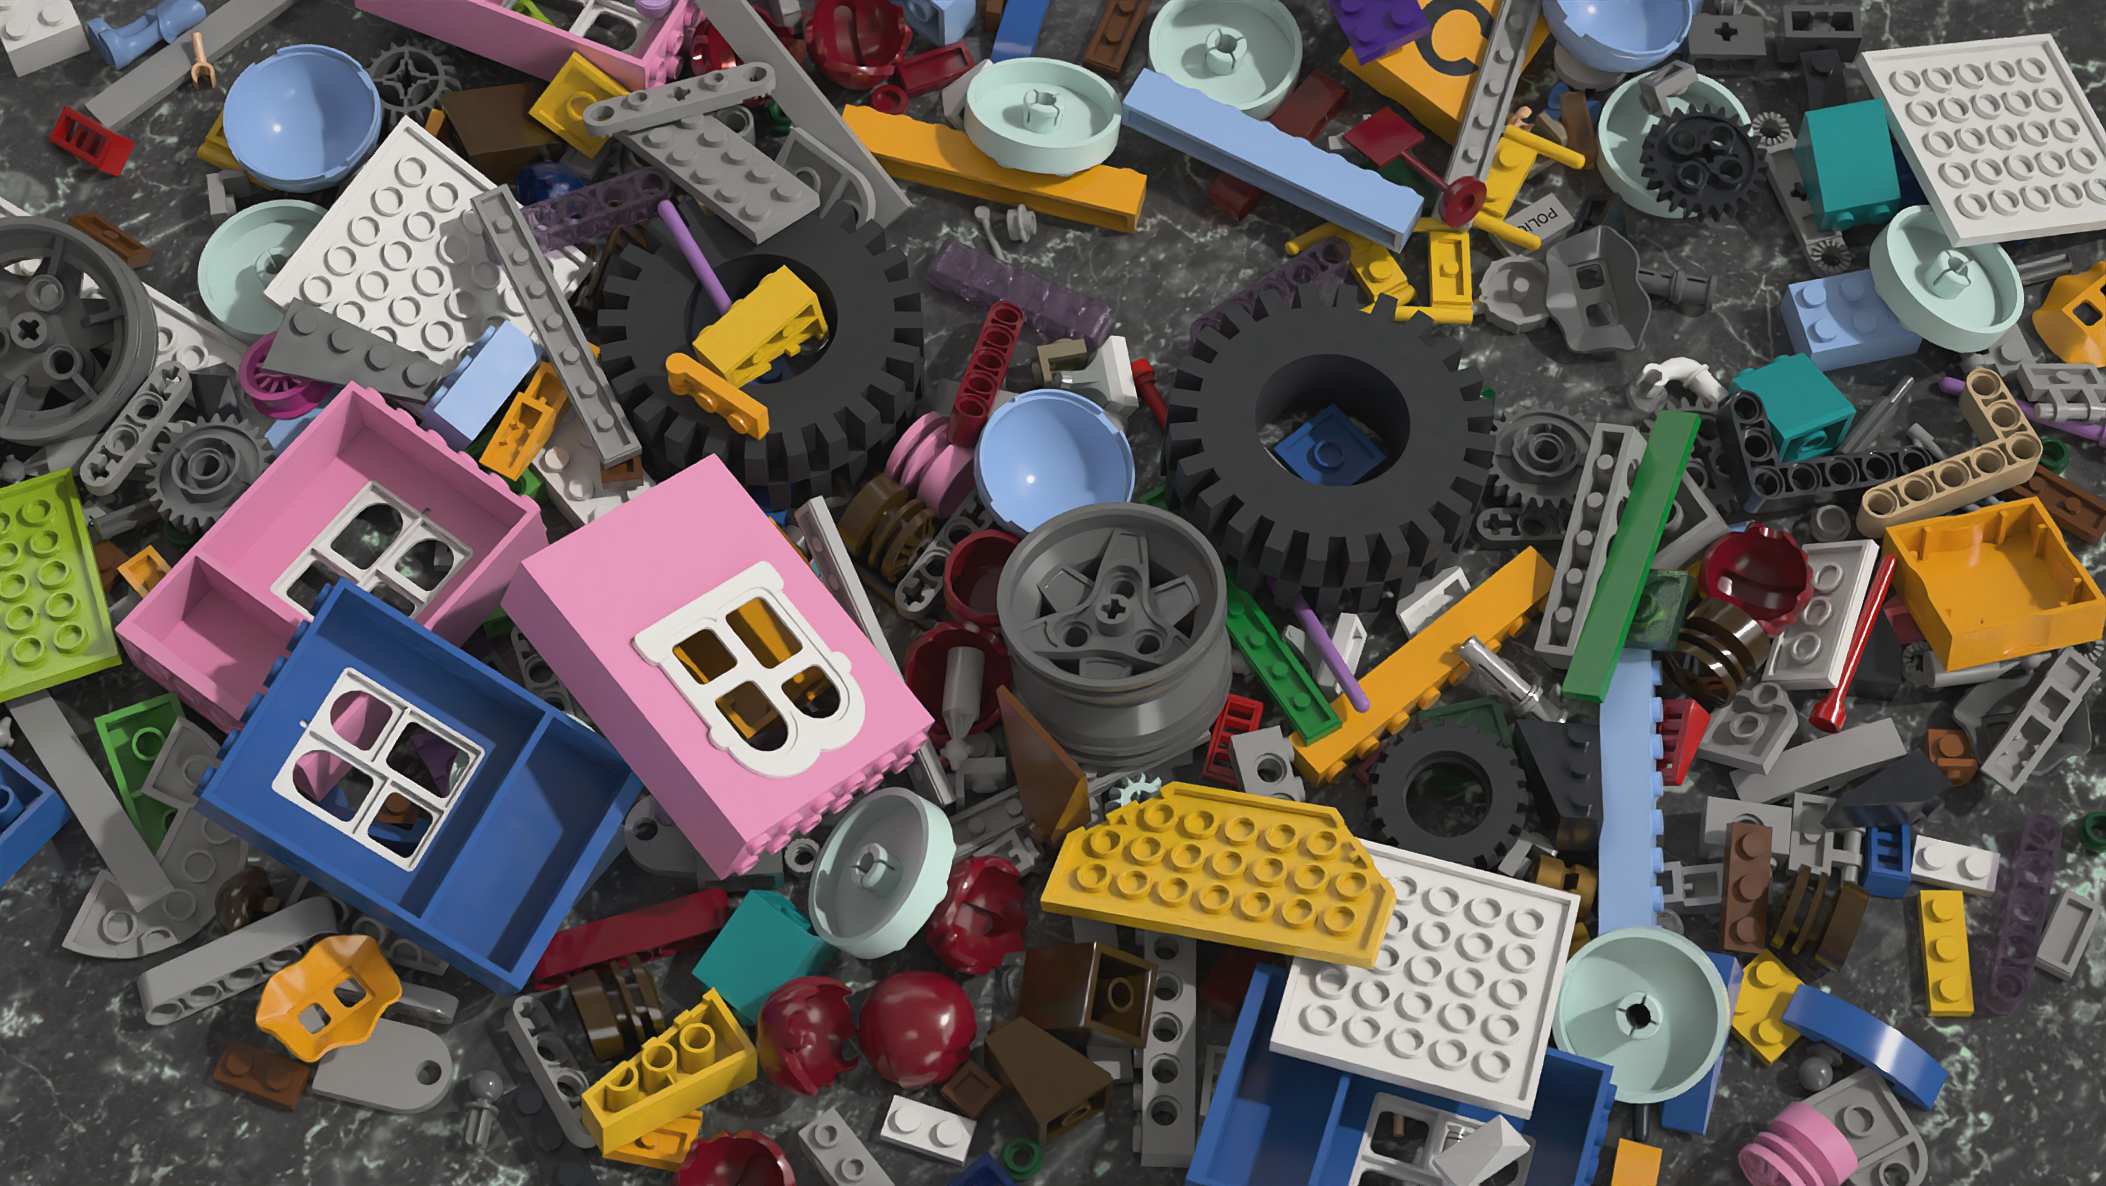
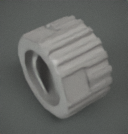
(797, 847)

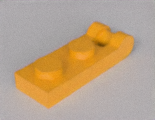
(717, 395)

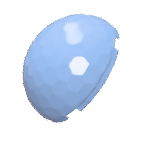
(1619, 33)
(303, 118)
(1048, 457)

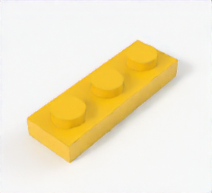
(1945, 953)

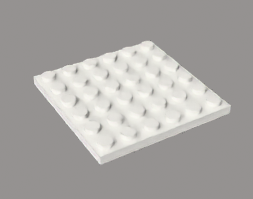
(1995, 136)
(411, 256)
(1455, 992)

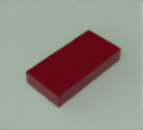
(934, 69)

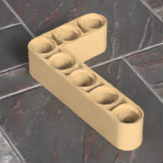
(1962, 470)

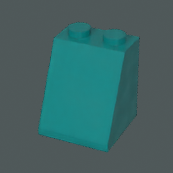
(1848, 165)
(1801, 406)
(759, 951)

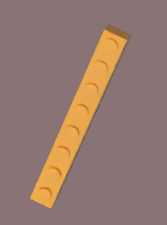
(951, 162)
(1427, 665)

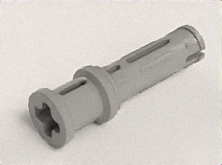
(1526, 699)

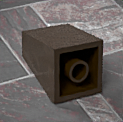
(496, 131)
(1088, 994)
(1045, 1080)

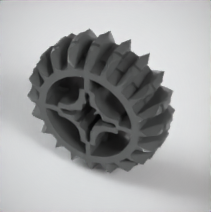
(429, 75)

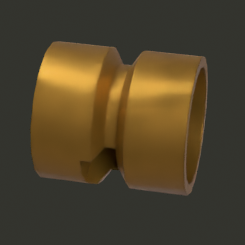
(1576, 880)

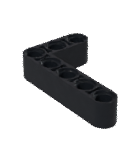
(1810, 473)

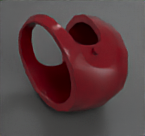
(974, 574)

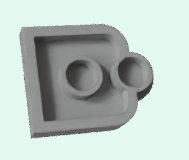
(1750, 729)

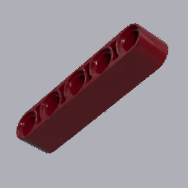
(985, 374)
(649, 931)

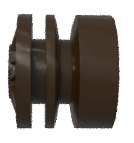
(888, 527)
(1716, 653)
(1819, 917)
(616, 1006)

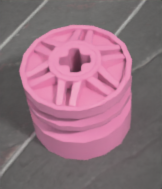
(933, 465)
(1798, 1151)

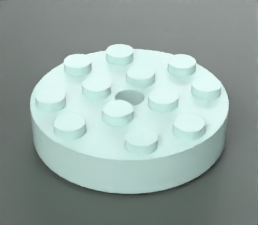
(1195, 46)
(1042, 115)
(1626, 125)
(246, 258)
(1942, 292)
(881, 873)
(1679, 990)

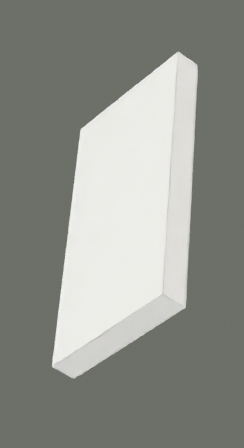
(1817, 645)

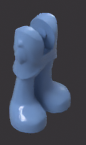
(127, 43)

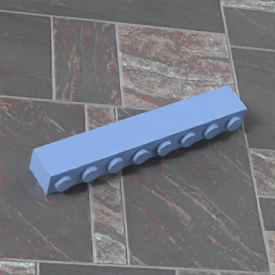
(1272, 160)
(1629, 794)

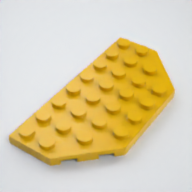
(1228, 874)

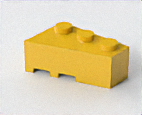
(761, 329)

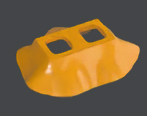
(2062, 329)
(313, 983)

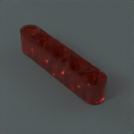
(1303, 116)

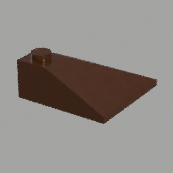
(1047, 779)

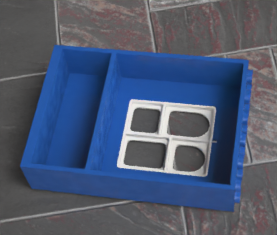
(502, 845)
(1314, 1124)

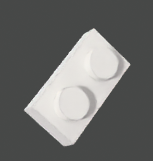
(1954, 866)
(928, 1130)

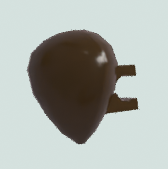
(245, 899)

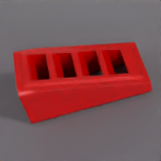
(111, 152)
(1242, 709)
(1681, 730)

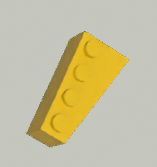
(671, 1076)

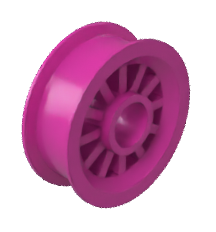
(277, 394)

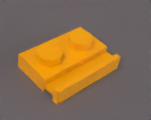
(663, 1147)

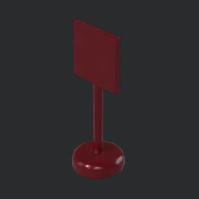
(1388, 136)

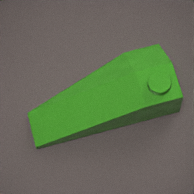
(131, 746)

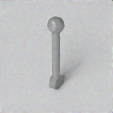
(982, 215)

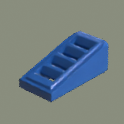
(1885, 878)

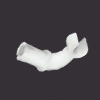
(1690, 373)

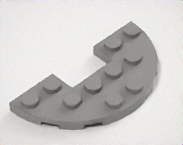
(193, 856)

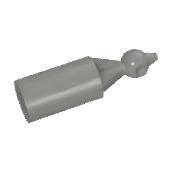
(51, 459)
(1937, 676)
(961, 700)

